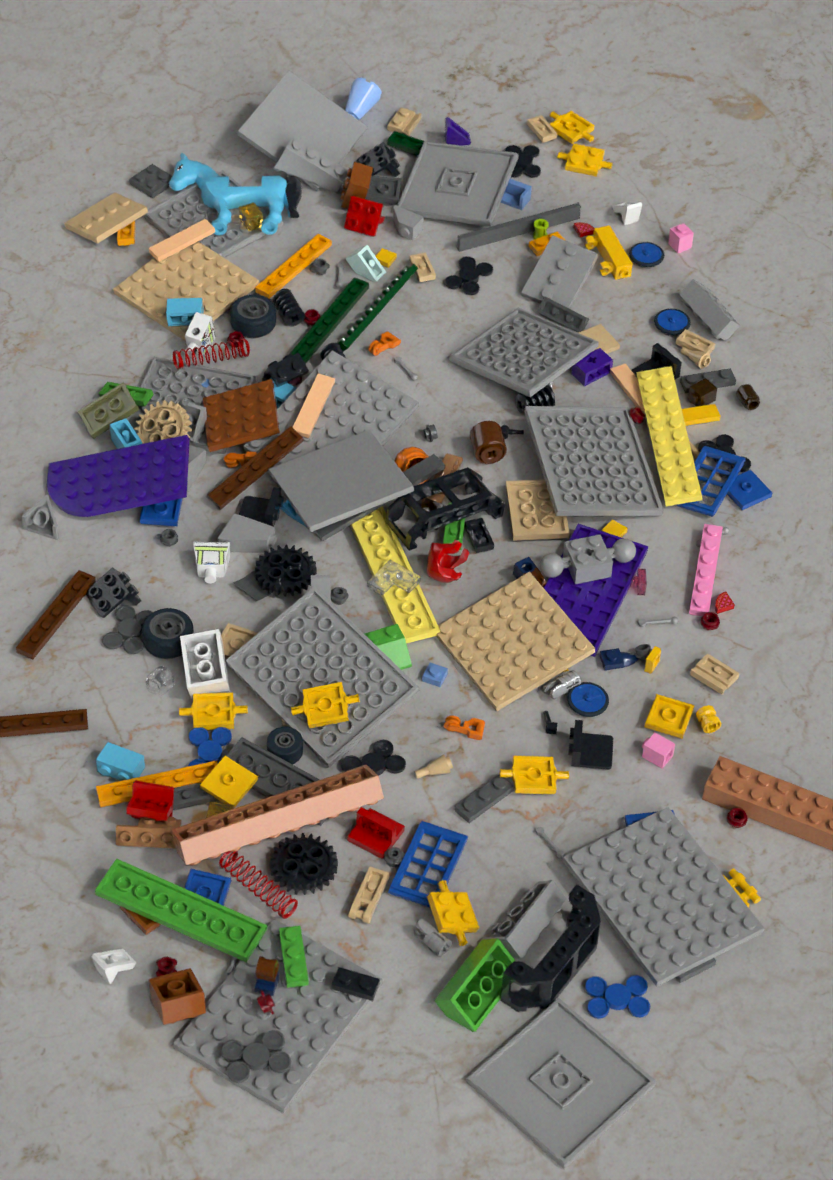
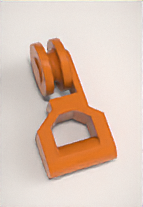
(377, 347)
(233, 459)
(452, 724)

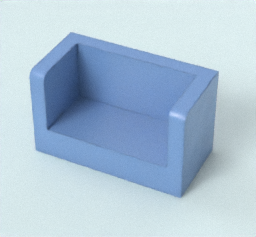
(517, 194)

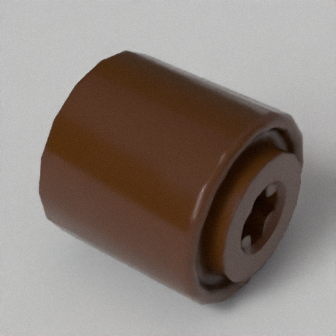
(488, 442)

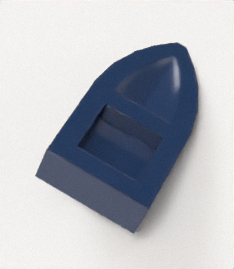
(615, 659)

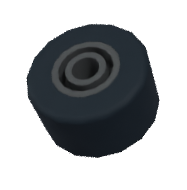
(286, 744)

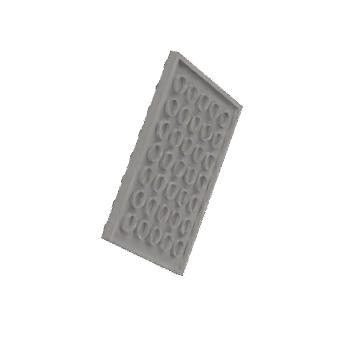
(353, 406)
(592, 461)
(318, 647)
(663, 896)
(307, 1016)

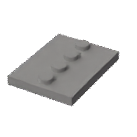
(560, 272)

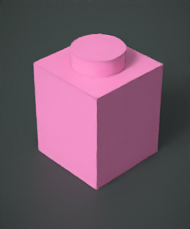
(680, 238)
(658, 750)

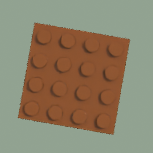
(241, 415)

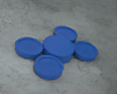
(209, 749)
(617, 996)

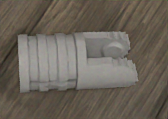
(562, 684)
(432, 938)

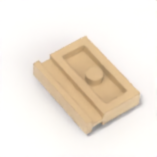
(404, 121)
(714, 673)

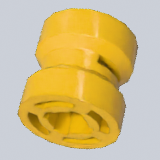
(708, 719)

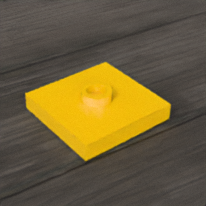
(669, 716)
(229, 781)

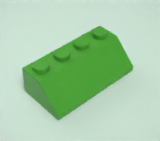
(392, 644)
(476, 985)

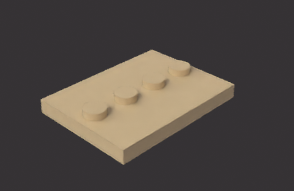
(106, 217)
(533, 512)

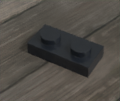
(479, 535)
(355, 984)

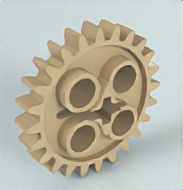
(163, 428)

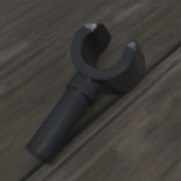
(506, 431)
(551, 727)

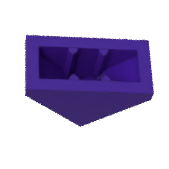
(455, 134)

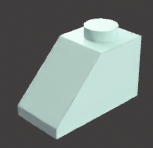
(366, 264)

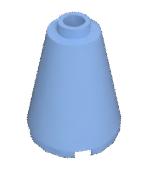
(362, 97)

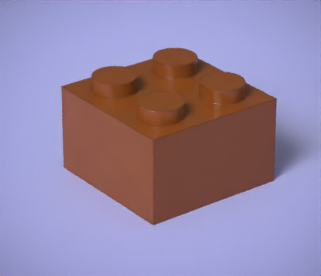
(356, 183)
(177, 996)

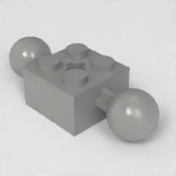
(587, 558)

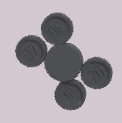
(128, 630)
(256, 1056)

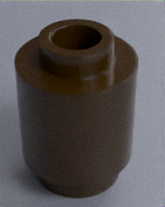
(748, 397)

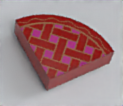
(583, 229)
(723, 603)

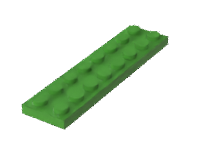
(181, 910)

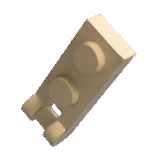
(369, 894)

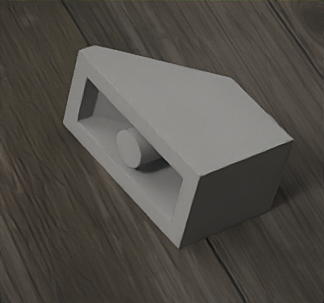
(407, 223)

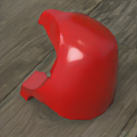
(441, 565)

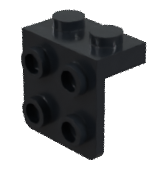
(380, 158)
(660, 358)
(286, 370)
(263, 509)
(111, 592)
(590, 749)

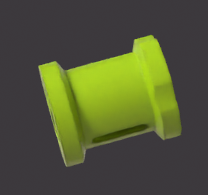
(540, 228)

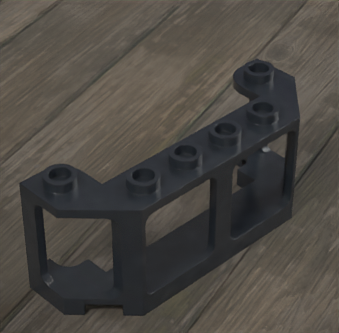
(442, 516)
(560, 962)

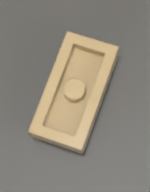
(542, 128)
(425, 270)
(695, 342)

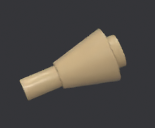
(701, 359)
(439, 766)

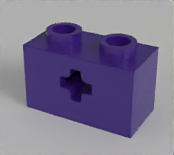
(592, 367)

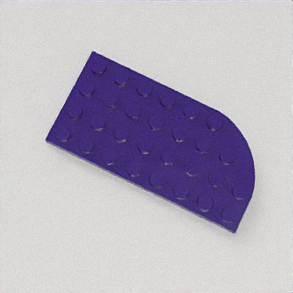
(121, 478)
(595, 602)

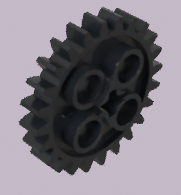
(285, 570)
(303, 863)

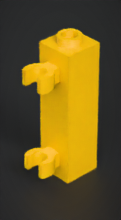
(612, 252)

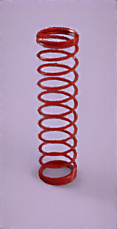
(240, 343)
(280, 911)

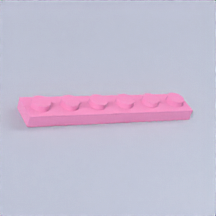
(706, 570)

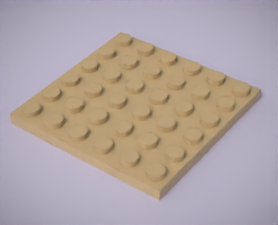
(186, 274)
(514, 641)

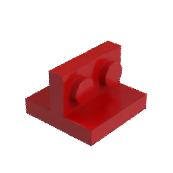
(375, 832)

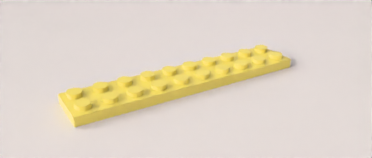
(669, 436)
(378, 547)

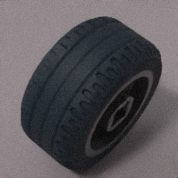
(253, 316)
(163, 630)

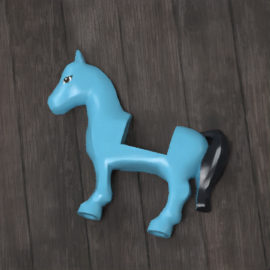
(218, 194)

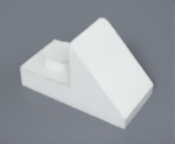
(629, 210)
(112, 962)

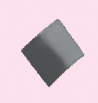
(251, 587)

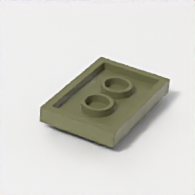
(107, 409)

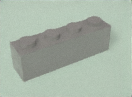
(311, 165)
(709, 309)
(529, 918)

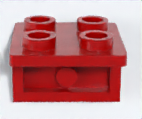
(364, 216)
(151, 801)

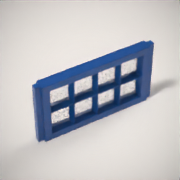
(715, 475)
(427, 861)

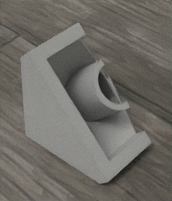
(198, 418)
(41, 519)

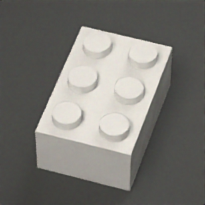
(204, 663)

